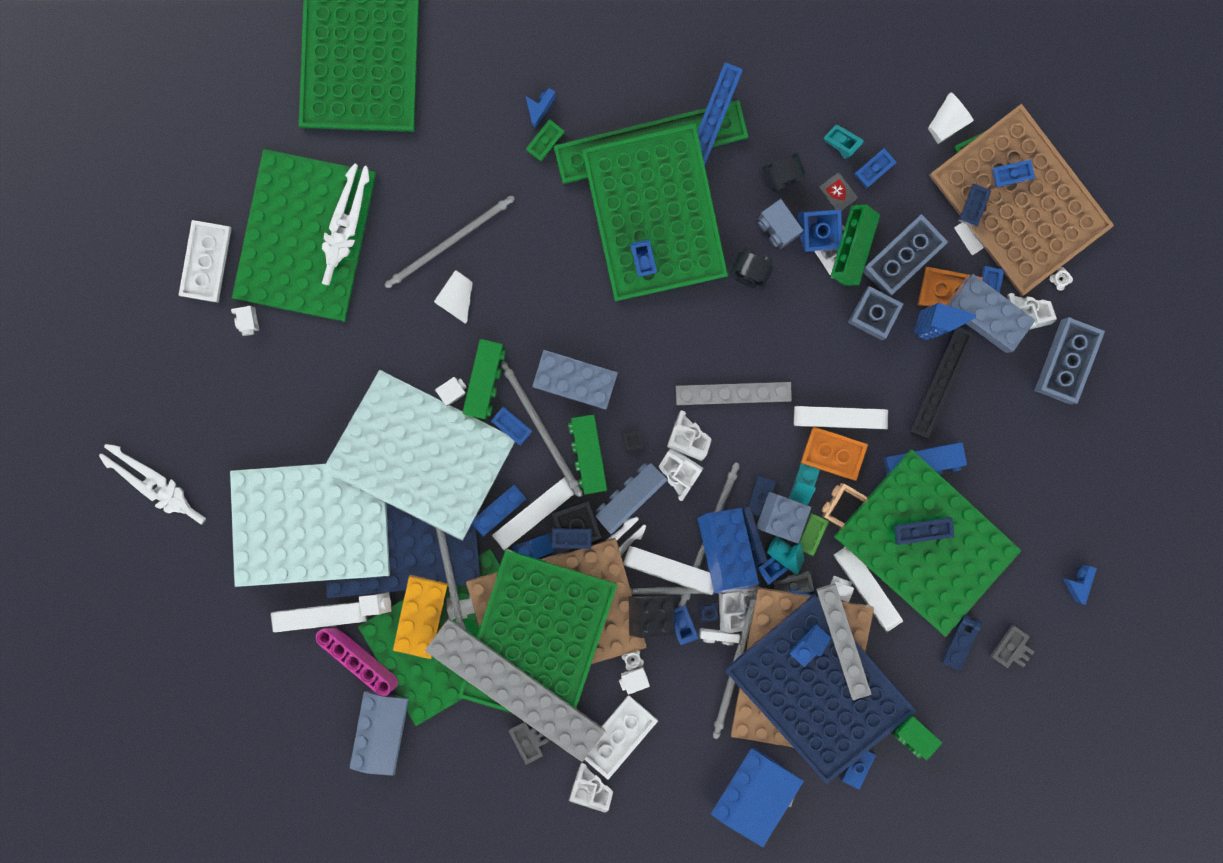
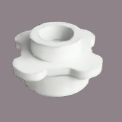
(1067, 279)
(632, 664)

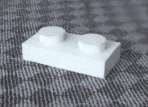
(711, 635)

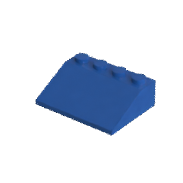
(757, 797)

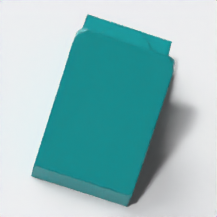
(843, 141)
(804, 484)
(785, 554)

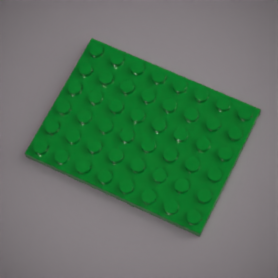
(359, 64)
(659, 193)
(285, 235)
(933, 576)
(544, 624)
(422, 680)

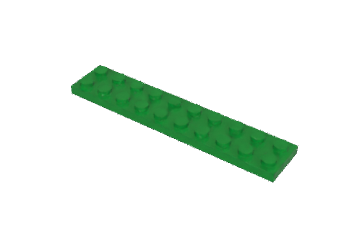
(571, 158)

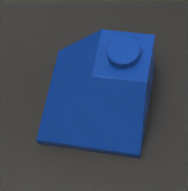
(820, 229)

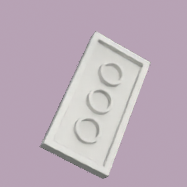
(205, 261)
(623, 733)

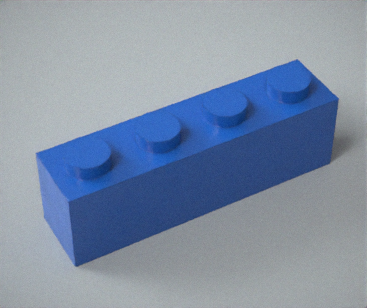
(939, 458)

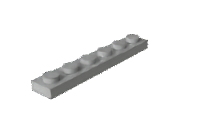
(733, 393)
(843, 641)

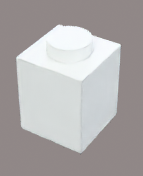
(451, 391)
(375, 604)
(634, 680)

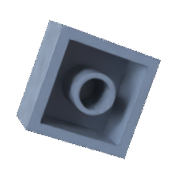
(779, 224)
(875, 313)
(783, 517)

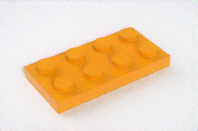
(420, 615)

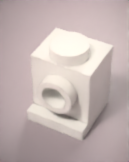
(246, 320)
(844, 588)

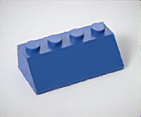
(940, 320)

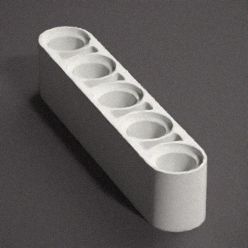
(841, 417)
(533, 513)
(669, 570)
(868, 589)
(316, 617)

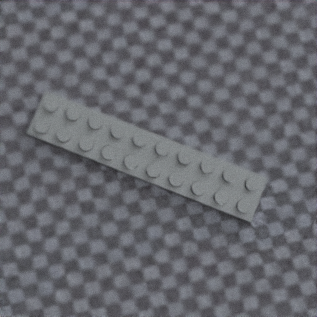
(515, 690)

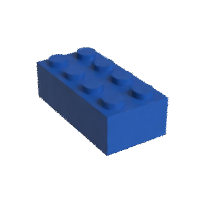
(728, 550)

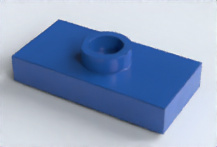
(511, 426)
(857, 771)

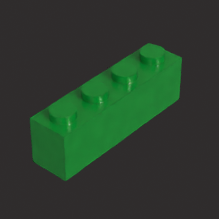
(855, 245)
(483, 379)
(589, 454)

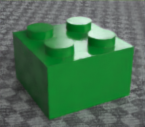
(919, 738)

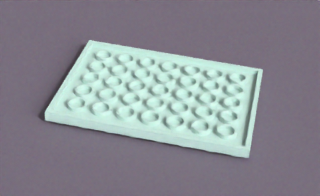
(420, 455)
(305, 527)

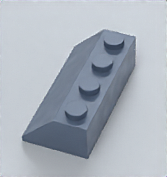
(627, 501)
(379, 733)

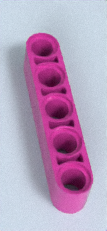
(347, 658)

